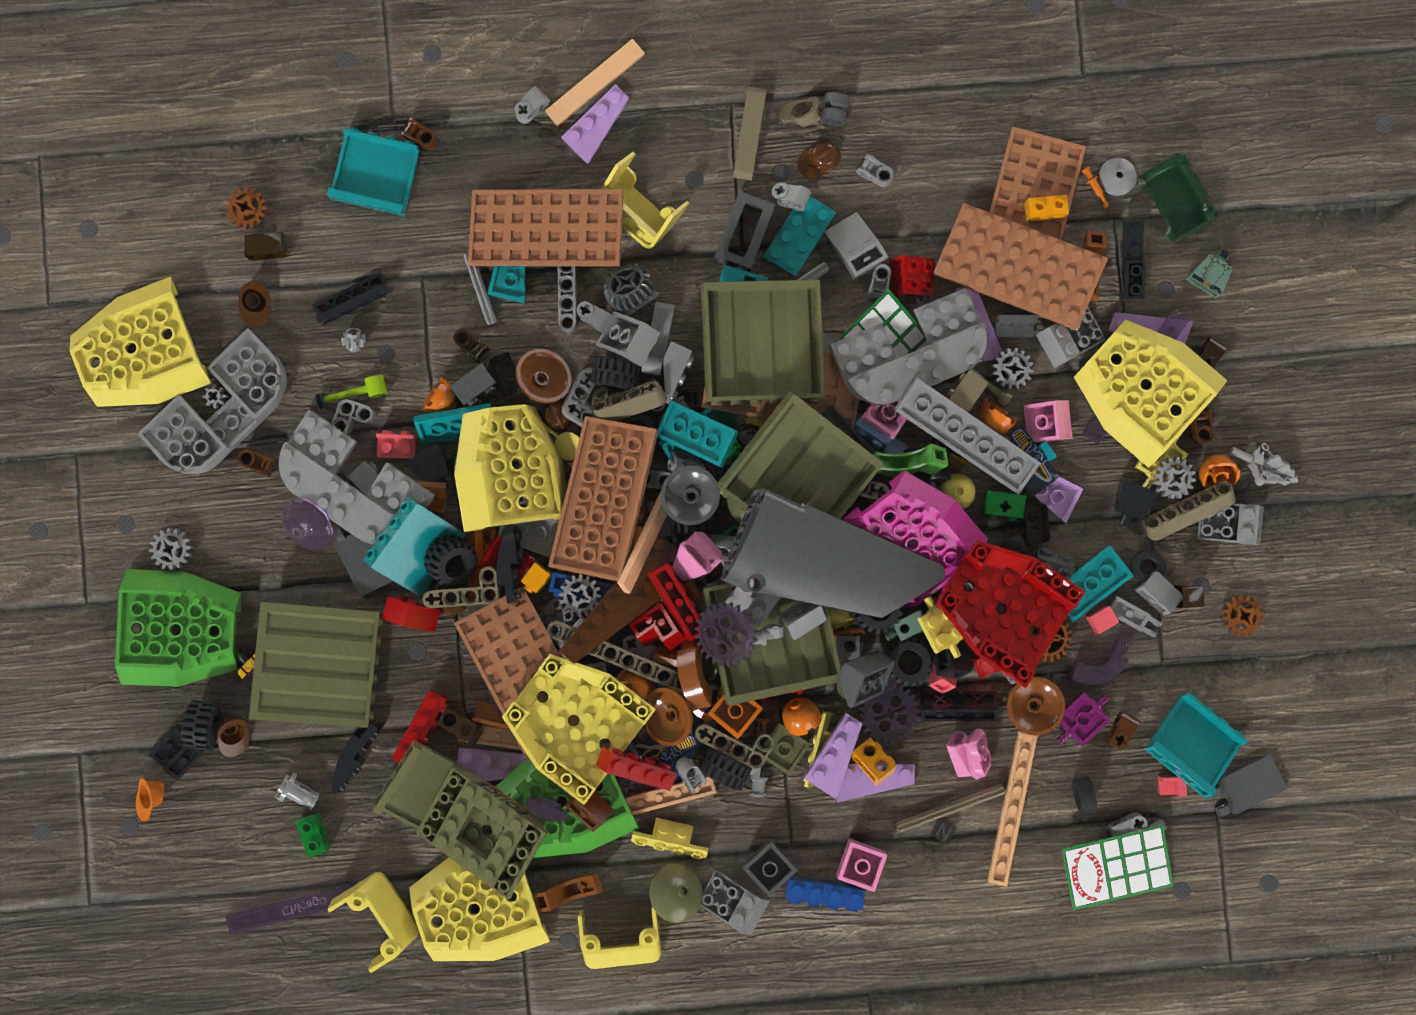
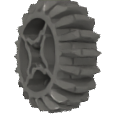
(629, 287)

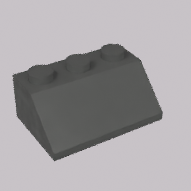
(756, 603)
(865, 677)

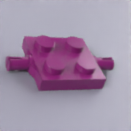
(1083, 719)

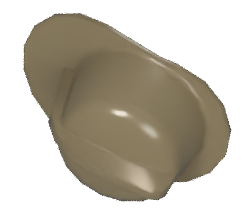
(802, 112)

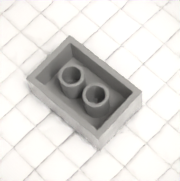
(628, 338)

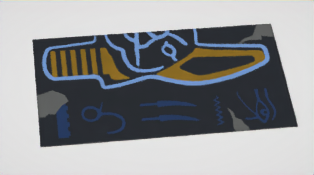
(1045, 473)
(662, 755)

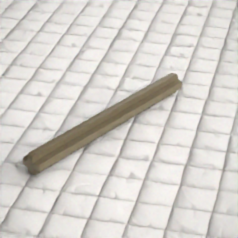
(950, 808)

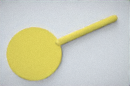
(565, 443)

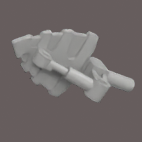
(1269, 470)

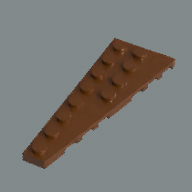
(618, 607)

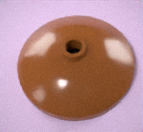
(548, 368)
(1048, 709)
(663, 724)

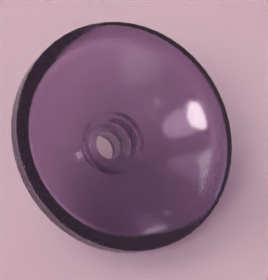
(307, 524)

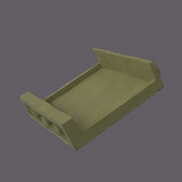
(414, 784)

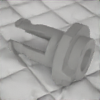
(296, 791)

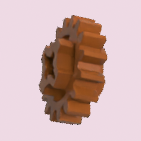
(248, 201)
(1246, 622)

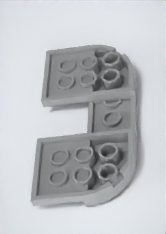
(954, 346)
(257, 388)
(310, 472)

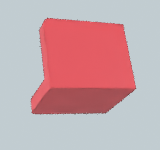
(1102, 619)
(941, 684)
(1172, 785)

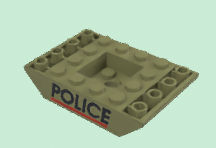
(458, 825)

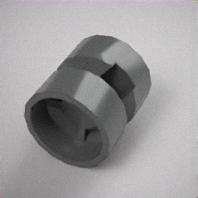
(834, 111)

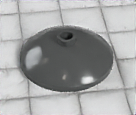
(676, 495)

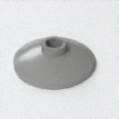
(1111, 183)

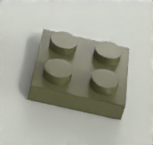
(786, 749)

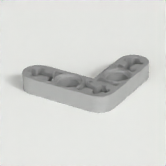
(578, 403)

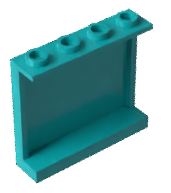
(375, 171)
(404, 544)
(1195, 744)

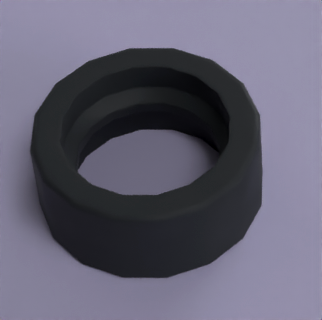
(1084, 795)

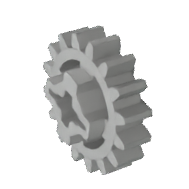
(1011, 376)
(1182, 479)
(175, 554)
(576, 603)

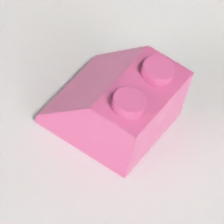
(1048, 421)

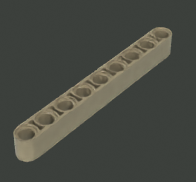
(620, 653)

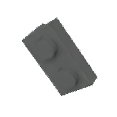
(1061, 563)

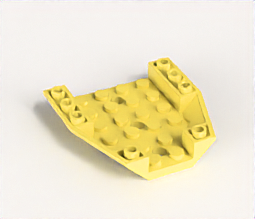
(157, 367)
(1140, 416)
(485, 475)
(566, 751)
(491, 934)

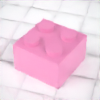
(861, 865)

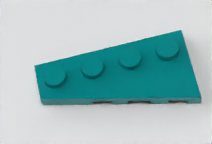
(508, 283)

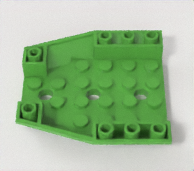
(158, 603)
(571, 835)

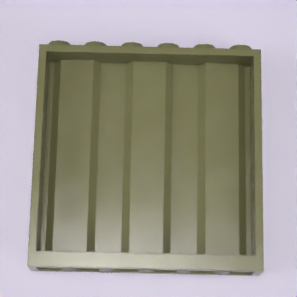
(762, 341)
(801, 460)
(782, 663)
(315, 664)

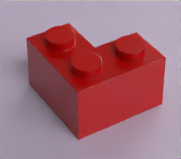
(410, 614)
(657, 624)

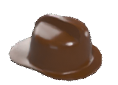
(819, 159)
(254, 304)
(555, 419)
(232, 736)

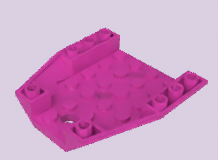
(923, 514)

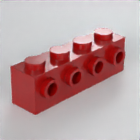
(675, 599)
(423, 722)
(635, 768)

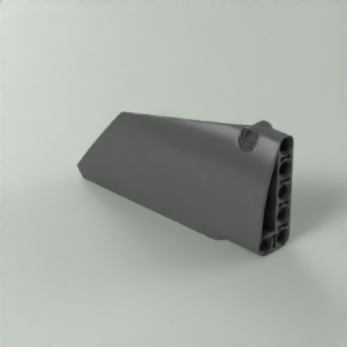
(823, 560)

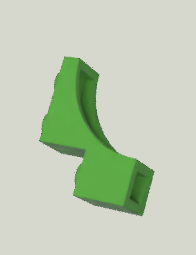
(926, 460)

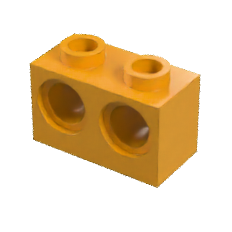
(1046, 208)
(536, 578)
(870, 763)

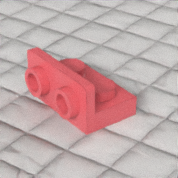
(395, 445)

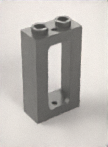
(744, 263)

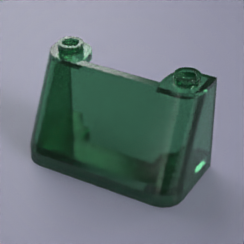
(1179, 197)

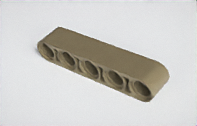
(749, 133)
(1190, 510)

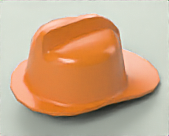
(149, 796)

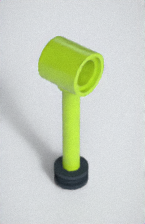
(374, 386)

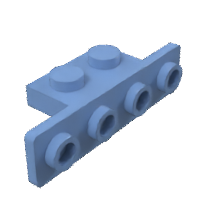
(878, 439)

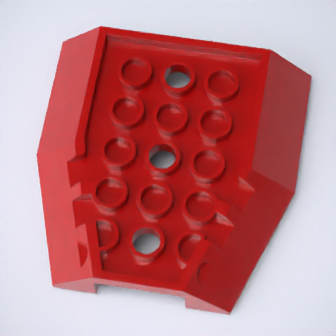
(1031, 598)

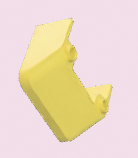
(640, 216)
(388, 909)
(646, 951)

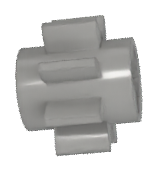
(353, 339)
(210, 398)

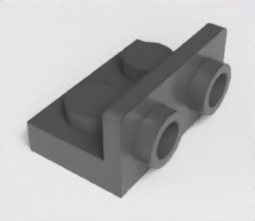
(1015, 325)

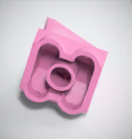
(884, 419)
(696, 557)
(969, 753)

